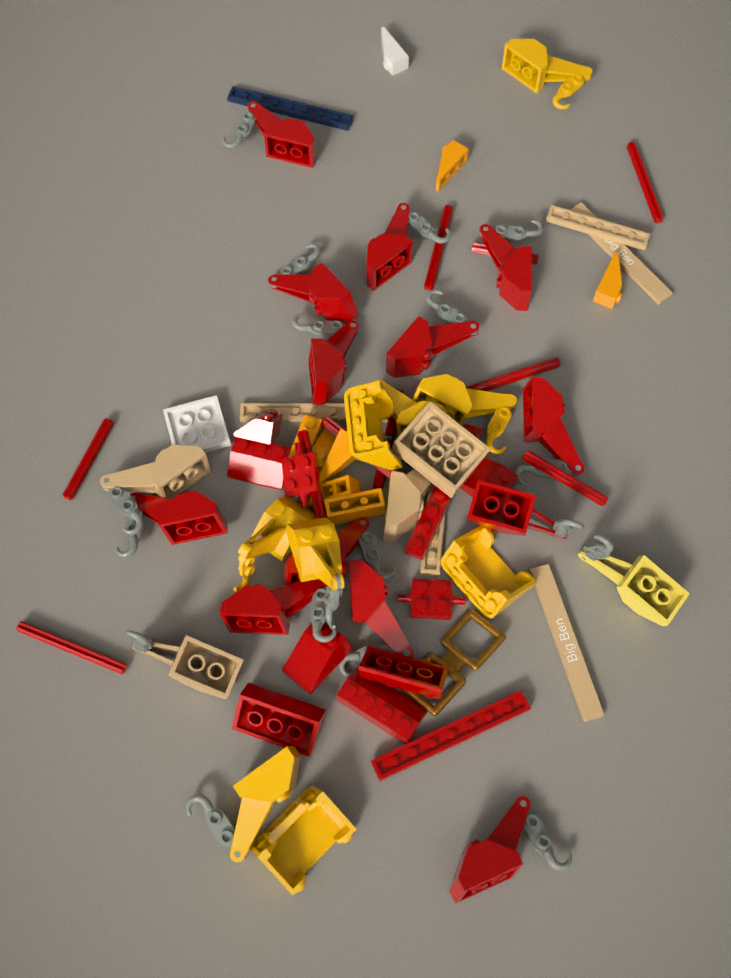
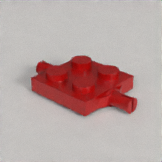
(301, 475)
(431, 599)

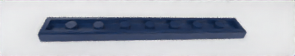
(292, 108)

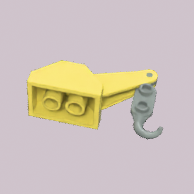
(643, 587)

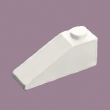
(394, 56)

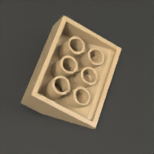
(440, 449)

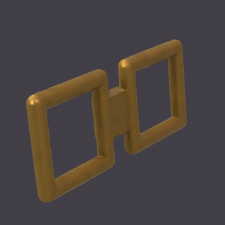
(456, 660)

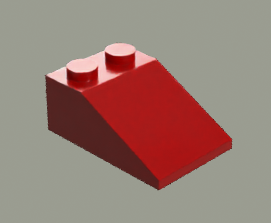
(490, 472)
(315, 660)

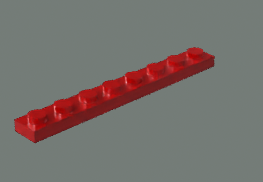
(432, 515)
(450, 735)

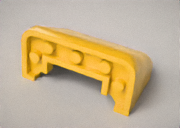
(364, 411)
(483, 573)
(301, 837)

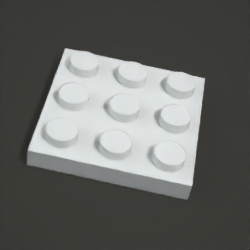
(198, 424)

